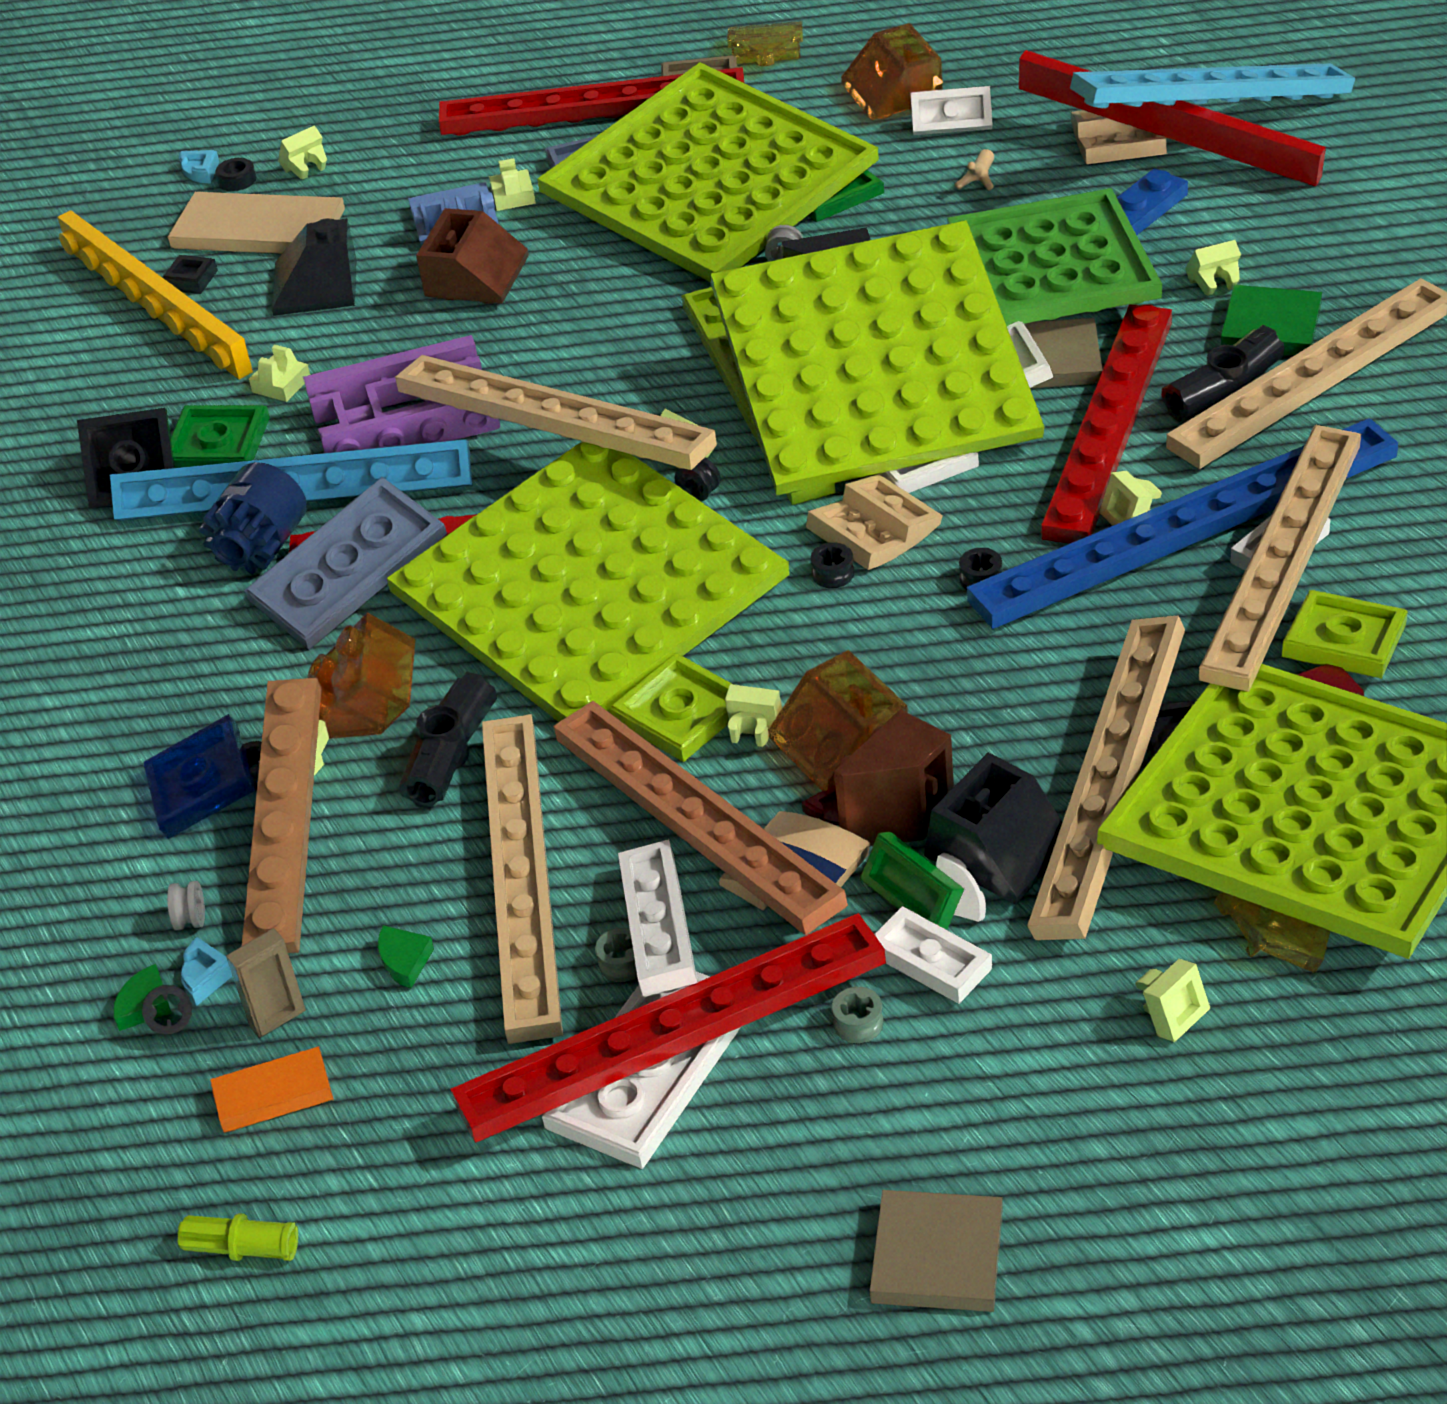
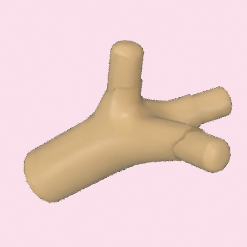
(978, 171)

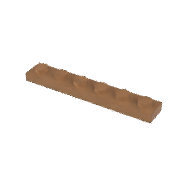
(283, 811)

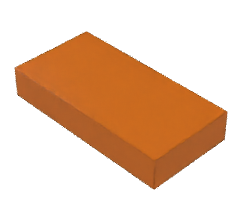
(271, 1089)

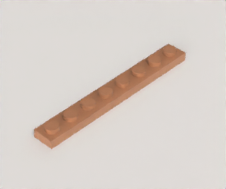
(702, 818)

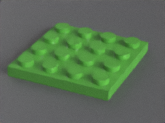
(1062, 257)

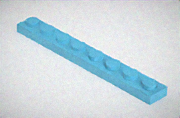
(1201, 84)

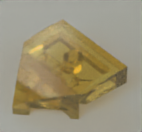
(766, 42)
(1276, 932)

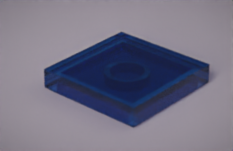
(198, 776)

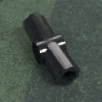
(1225, 373)
(444, 739)

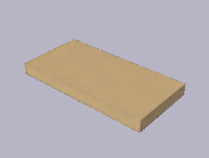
(248, 221)

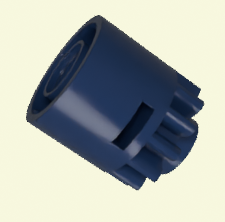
(253, 517)

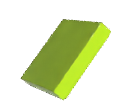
(1345, 633)
(676, 707)

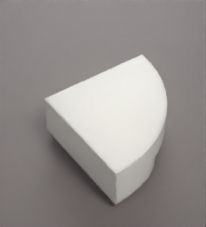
(972, 901)

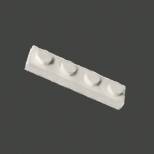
(657, 919)

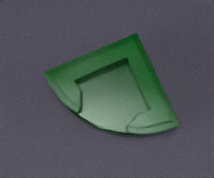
(404, 954)
(132, 995)

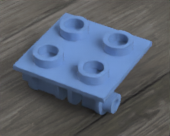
(428, 207)

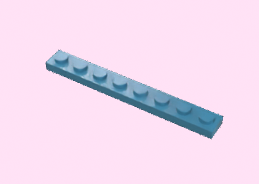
(318, 475)

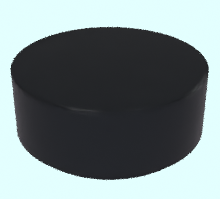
(235, 174)

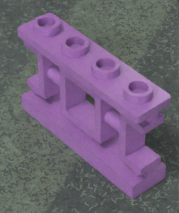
(361, 389)

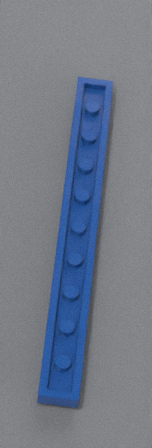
(1154, 533)

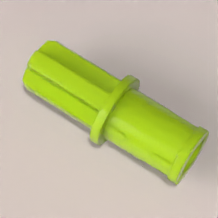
(238, 1237)

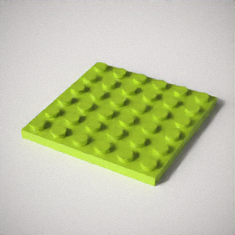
(707, 171)
(874, 357)
(587, 579)
(1299, 807)

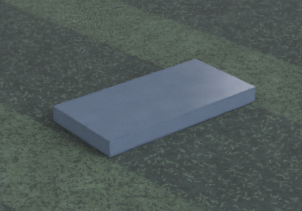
(344, 562)

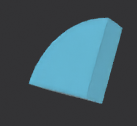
(199, 165)
(203, 970)

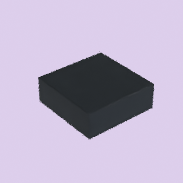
(191, 273)

